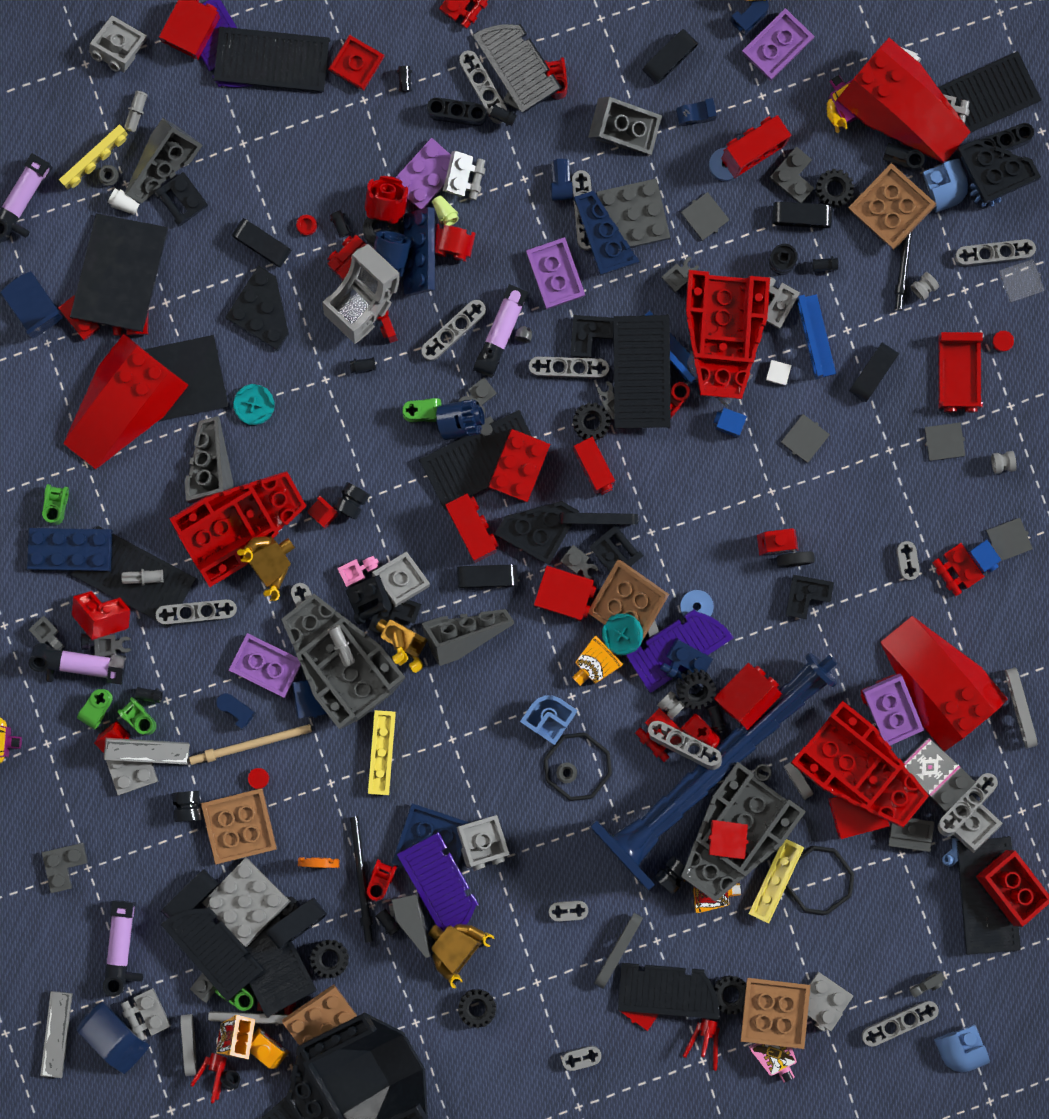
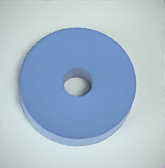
(716, 168)
(696, 596)

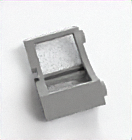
(362, 294)

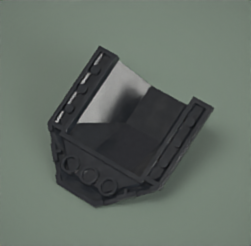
(358, 1074)

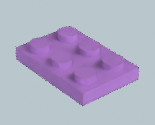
(778, 44)
(425, 174)
(555, 273)
(265, 665)
(893, 709)

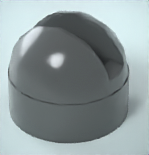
(523, 334)
(761, 777)

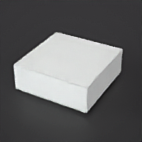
(778, 373)

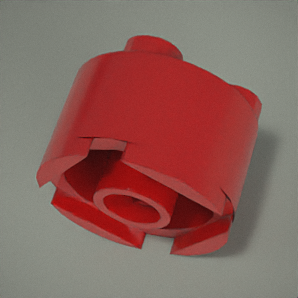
(386, 199)
(453, 242)

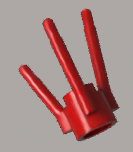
(707, 1029)
(216, 1064)

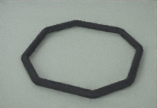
(596, 744)
(840, 901)

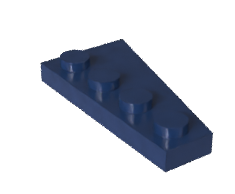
(605, 240)

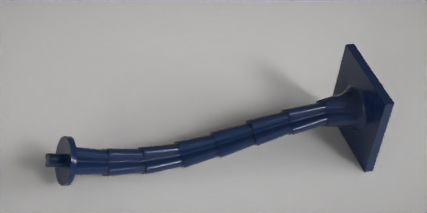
(640, 836)

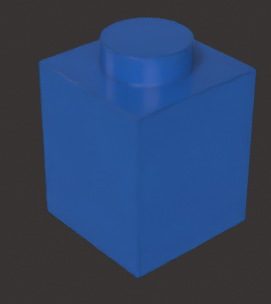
(730, 422)
(985, 557)

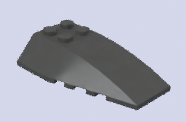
(340, 690)
(741, 801)

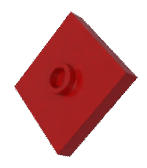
(356, 62)

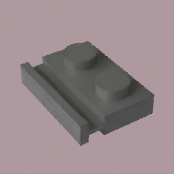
(914, 835)

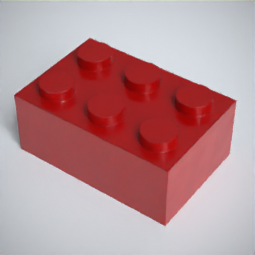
(755, 146)
(519, 465)
(472, 527)
(1014, 888)

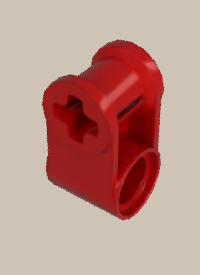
(558, 69)
(677, 402)
(700, 730)
(381, 879)

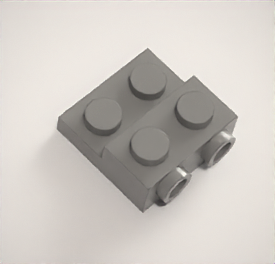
(116, 44)
(482, 843)
(826, 1002)

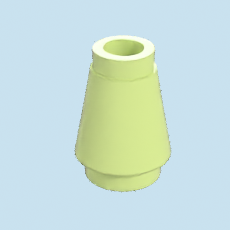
(445, 212)

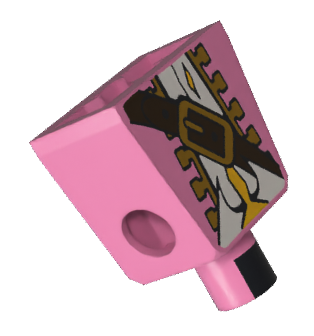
(775, 1059)

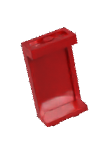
(960, 371)

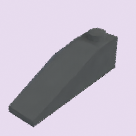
(164, 155)
(210, 463)
(459, 636)

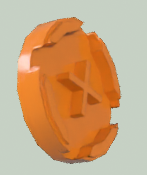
(318, 862)

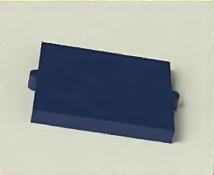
(305, 701)

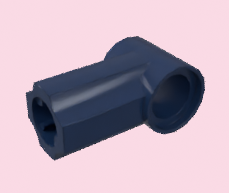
(561, 183)

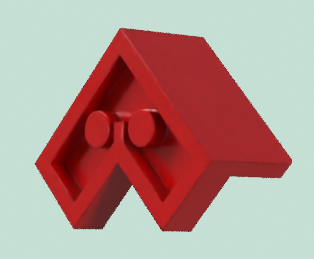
(100, 618)

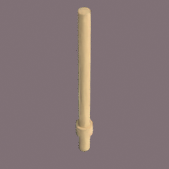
(211, 754)

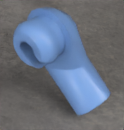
(951, 857)

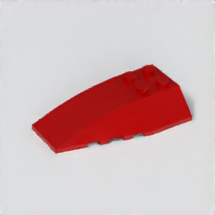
(904, 103)
(725, 329)
(122, 402)
(228, 520)
(944, 684)
(860, 767)

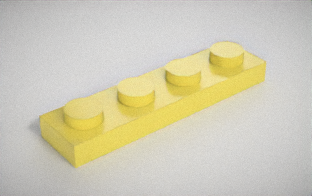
(89, 161)
(381, 752)
(776, 881)

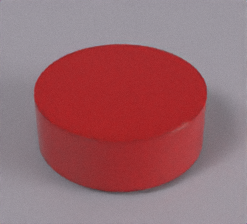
(306, 225)
(1003, 341)
(258, 778)

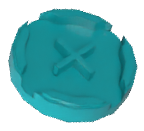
(254, 404)
(622, 634)

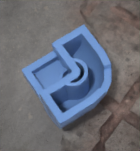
(946, 184)
(549, 717)
(963, 1050)

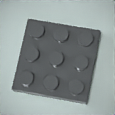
(637, 212)

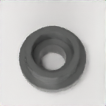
(108, 169)
(561, 777)

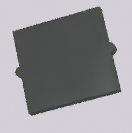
(705, 216)
(805, 438)
(944, 441)
(1009, 539)

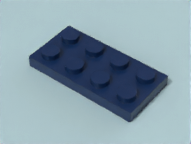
(420, 264)
(69, 549)

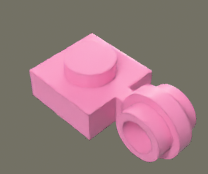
(353, 572)

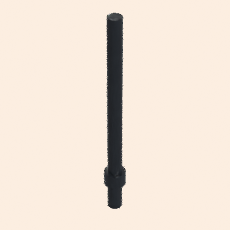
(901, 288)
(366, 920)

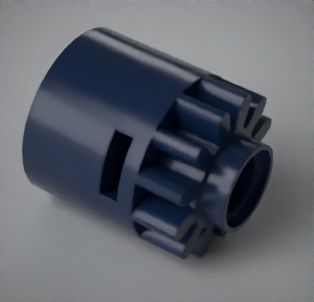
(393, 248)
(460, 419)

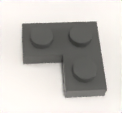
(788, 176)
(58, 862)

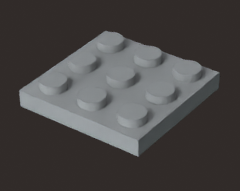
(246, 902)

